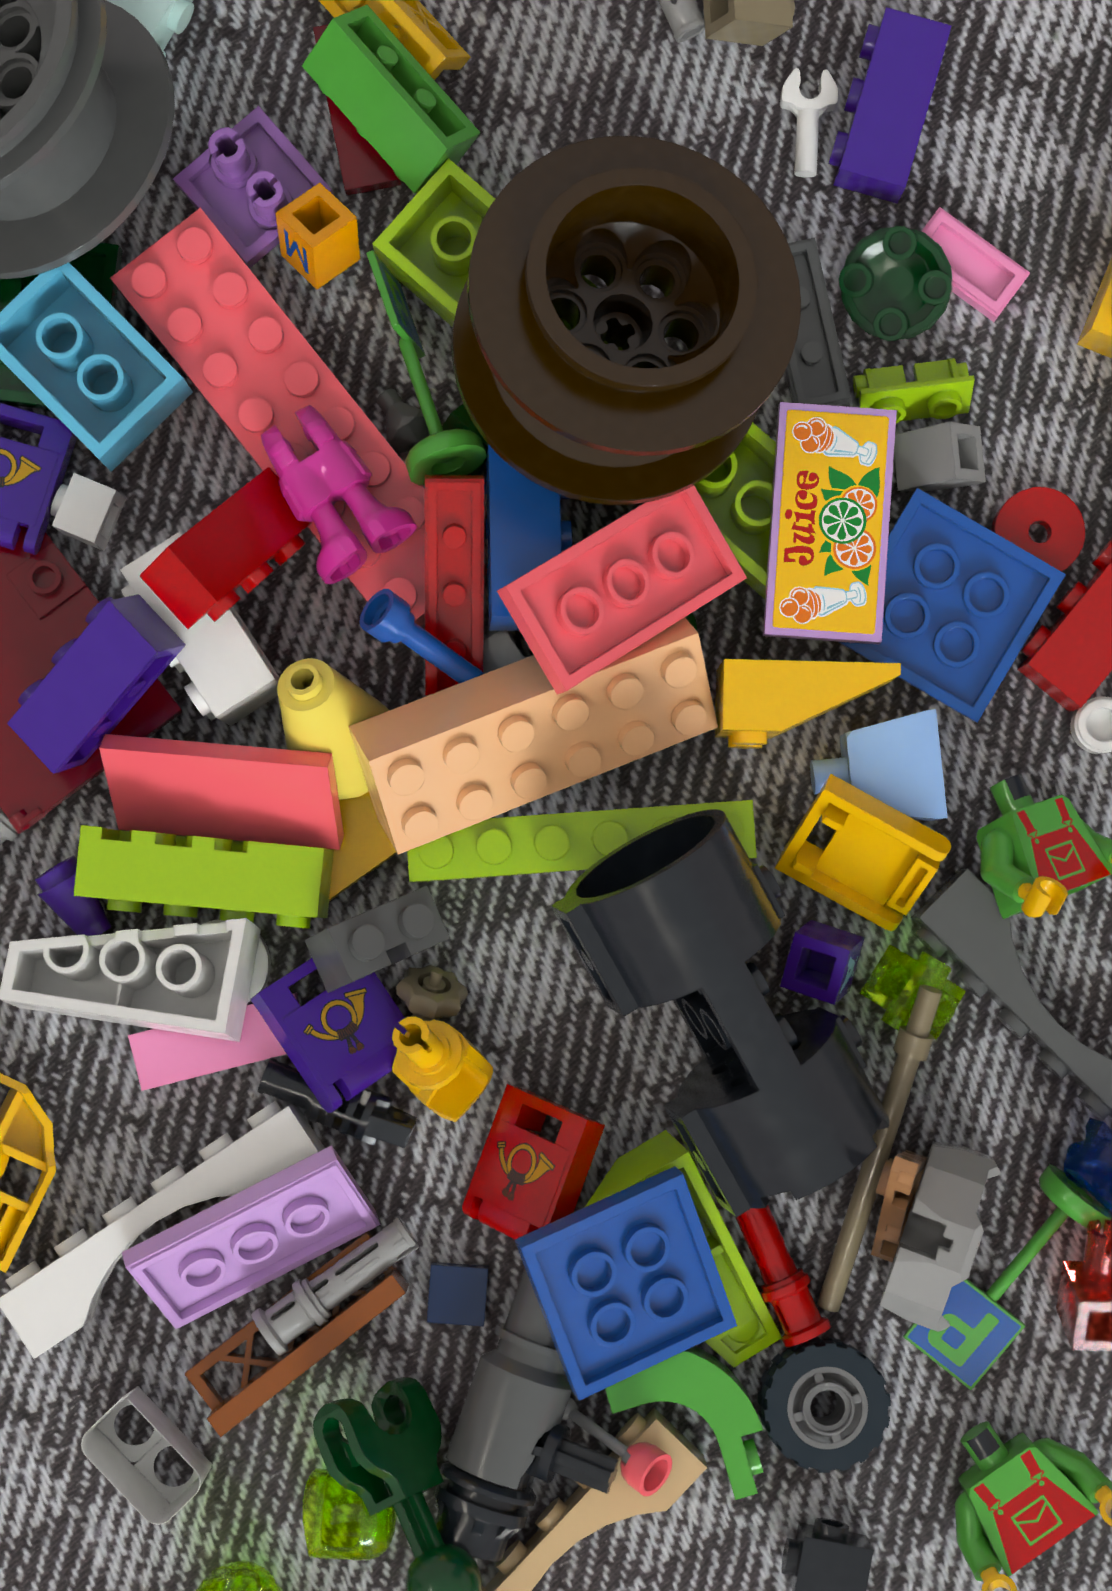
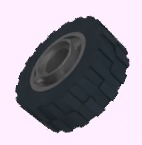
(844, 1434)

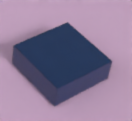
(457, 1294)

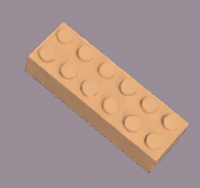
(516, 740)

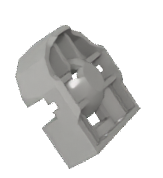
(939, 1235)

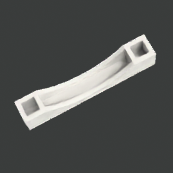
(64, 1295)

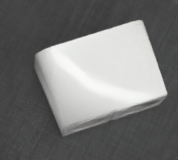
(138, 1482)

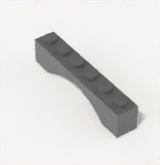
(968, 927)

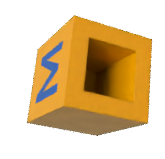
(318, 235)

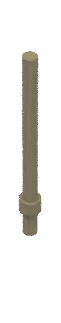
(912, 1046)

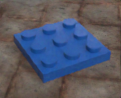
(956, 604)
(626, 1282)

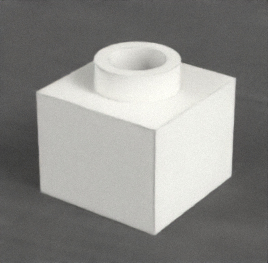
(86, 511)

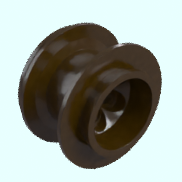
(643, 416)

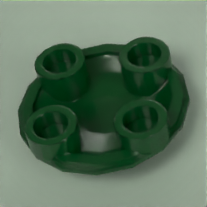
(896, 283)

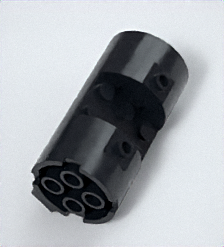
(777, 1094)

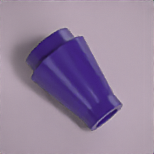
(80, 913)

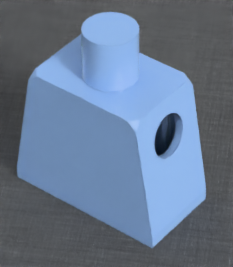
(892, 763)

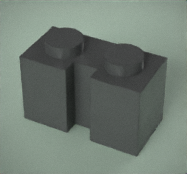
(377, 938)

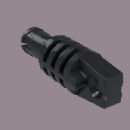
(364, 1117)

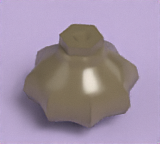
(431, 993)

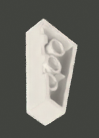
(160, 979)

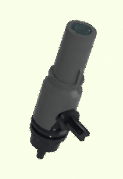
(511, 1436)

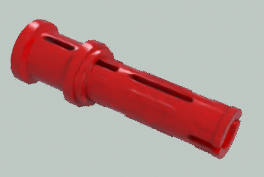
(784, 1283)

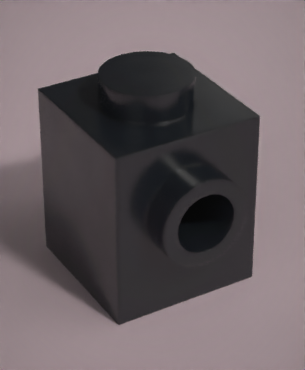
(827, 1558)

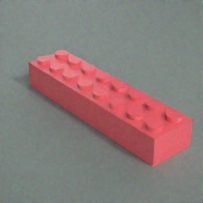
(262, 371)

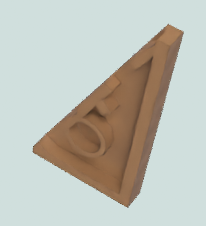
(898, 1186)

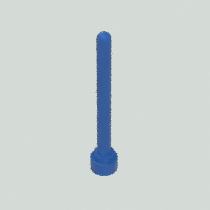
(390, 619)

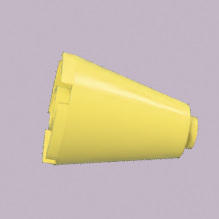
(316, 714)

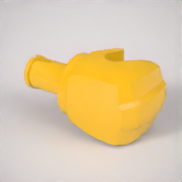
(440, 1066)

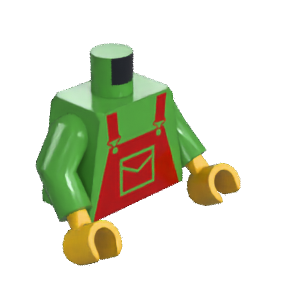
(1038, 851)
(1022, 1501)

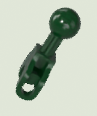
(392, 1467)

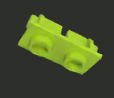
(938, 390)

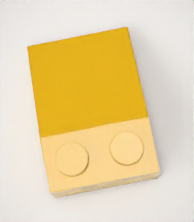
(774, 696)

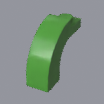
(715, 1394)

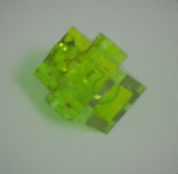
(896, 984)

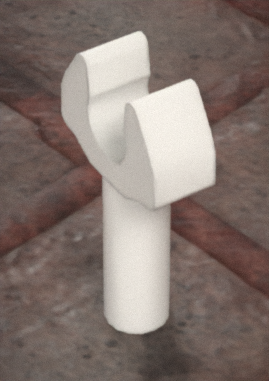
(808, 114)

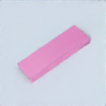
(172, 1056)

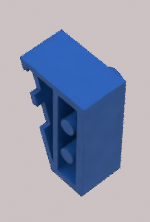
(520, 531)

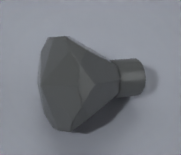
(403, 421)

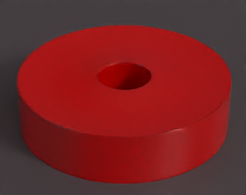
(1051, 510)

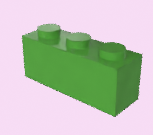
(389, 97)

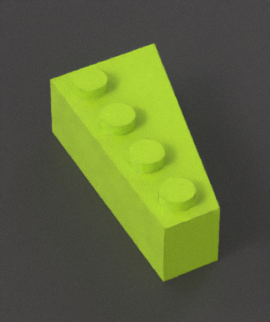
(204, 874)

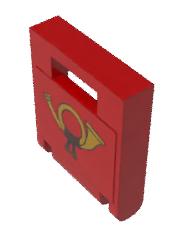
(525, 1177)

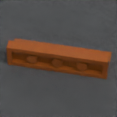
(300, 1356)

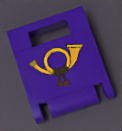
(31, 476)
(336, 1035)

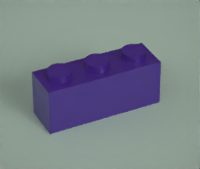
(889, 104)
(94, 682)

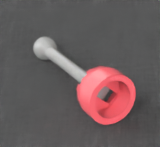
(642, 1464)

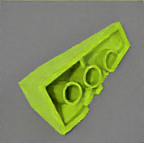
(754, 1323)

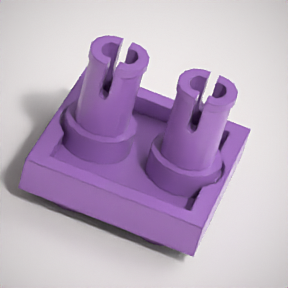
(245, 181)

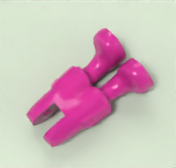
(329, 477)

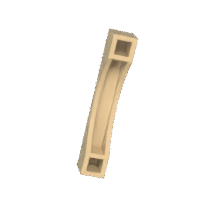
(589, 1509)

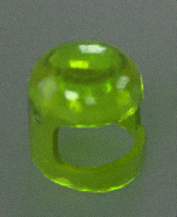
(340, 1524)

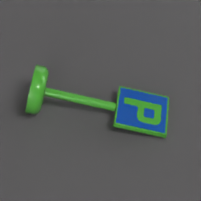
(444, 450)
(978, 1323)

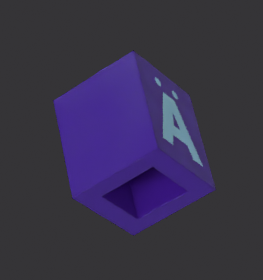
(822, 962)

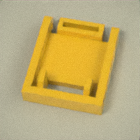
(869, 858)

